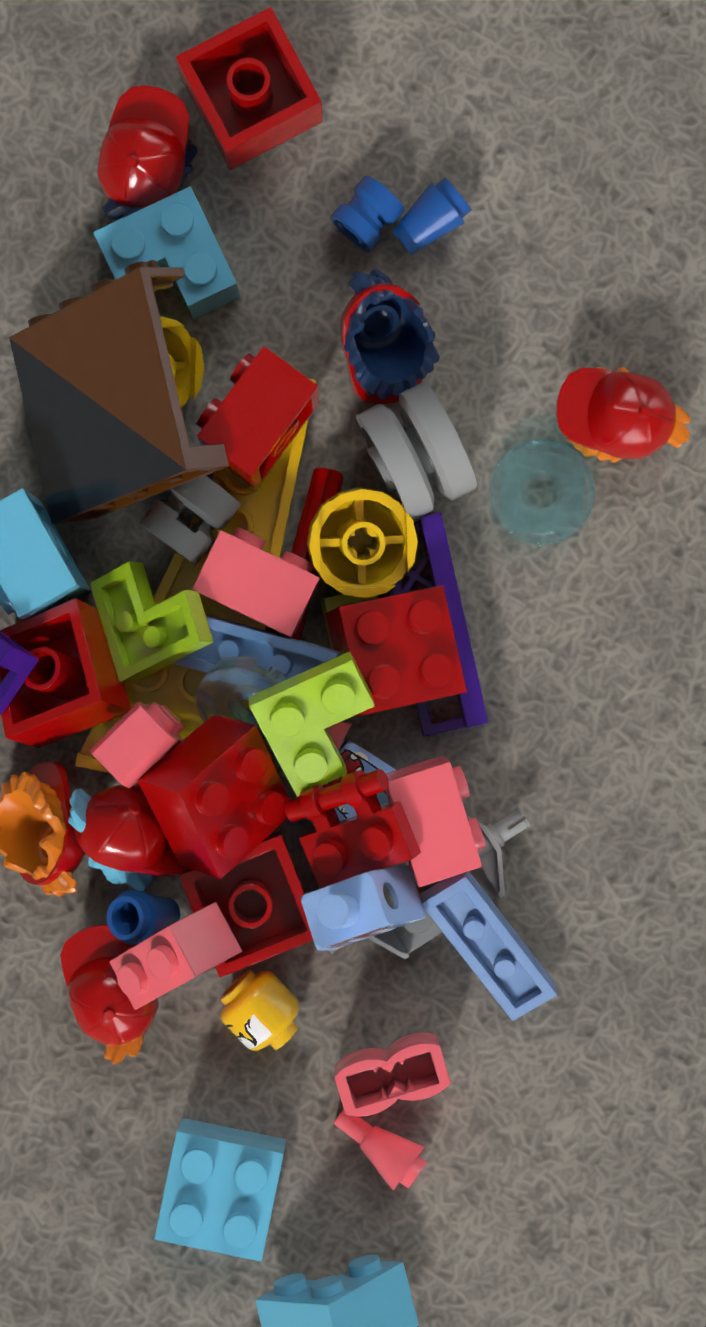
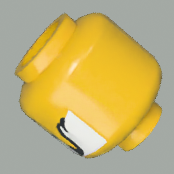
(259, 1010)

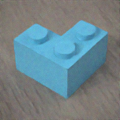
(175, 237)
(364, 1296)

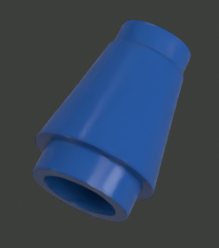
(432, 216)
(140, 915)

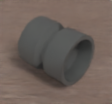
(203, 499)

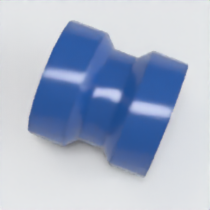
(367, 213)

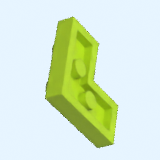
(145, 634)
(301, 709)

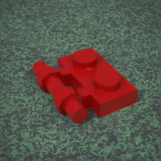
(358, 844)

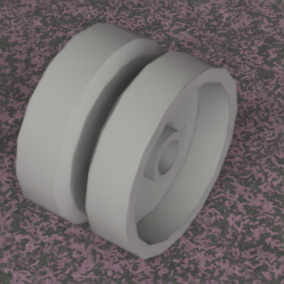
(422, 449)

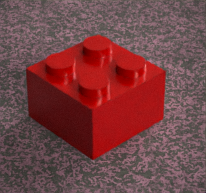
(250, 88)
(259, 414)
(401, 647)
(72, 681)
(216, 795)
(257, 901)

